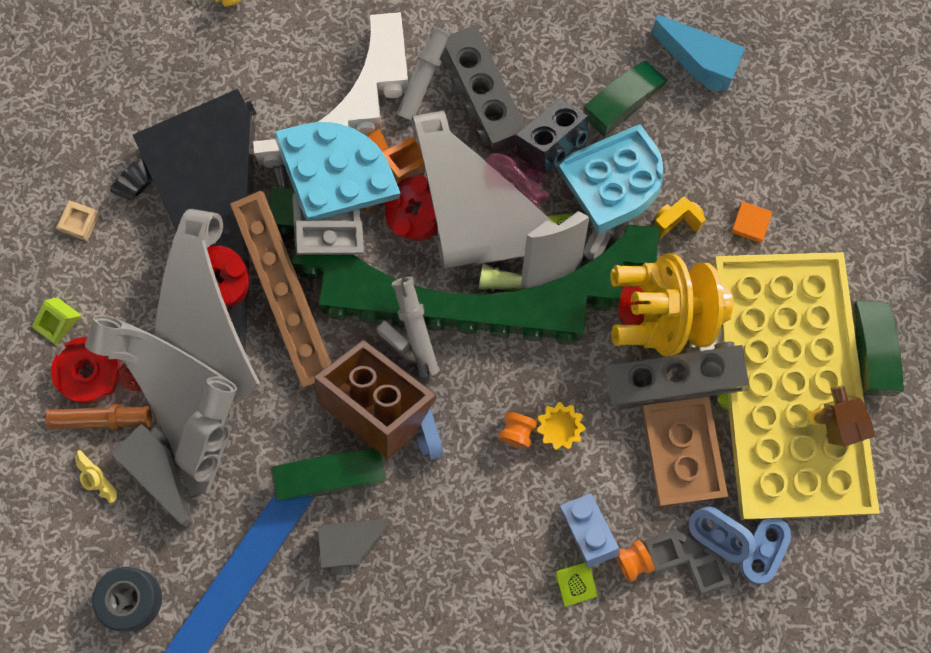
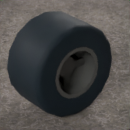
(114, 595)

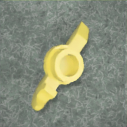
(93, 478)

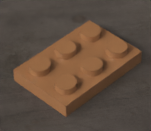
(684, 452)

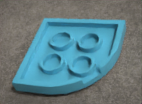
(334, 169)
(615, 177)

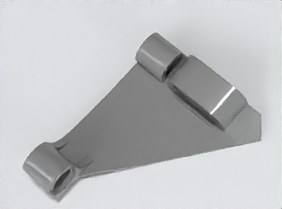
(474, 206)
(192, 307)
(181, 390)

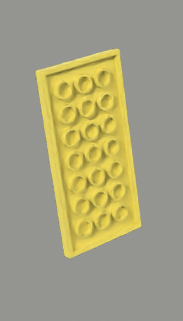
(796, 347)

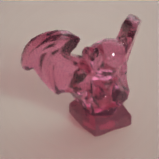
(520, 175)

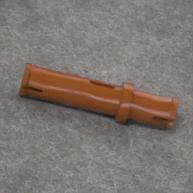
(113, 417)

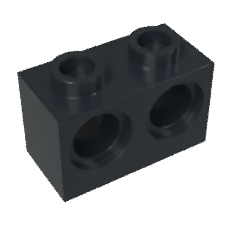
(552, 136)

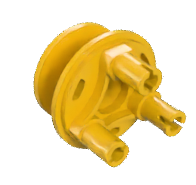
(674, 304)

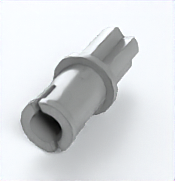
(597, 242)

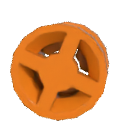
(517, 430)
(635, 561)

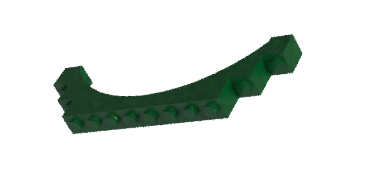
(537, 312)

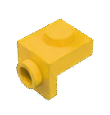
(684, 210)

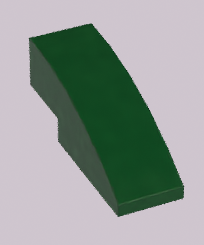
(623, 97)
(878, 349)
(328, 475)

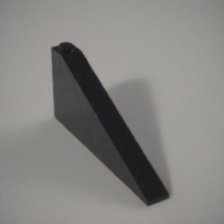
(205, 165)

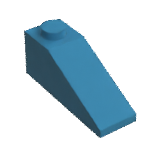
(700, 53)

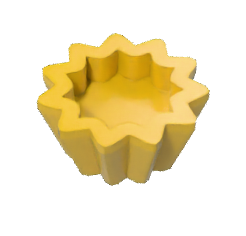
(560, 426)

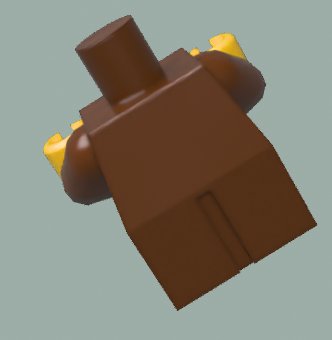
(844, 418)

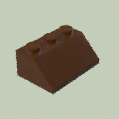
(374, 398)

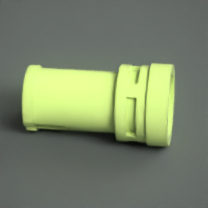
(494, 279)

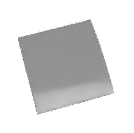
(327, 236)
(554, 250)

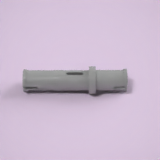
(423, 72)
(412, 314)

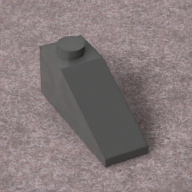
(154, 467)

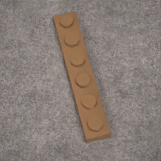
(281, 287)

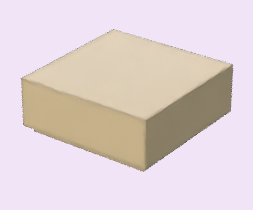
(78, 220)

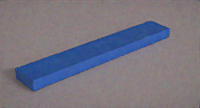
(238, 576)

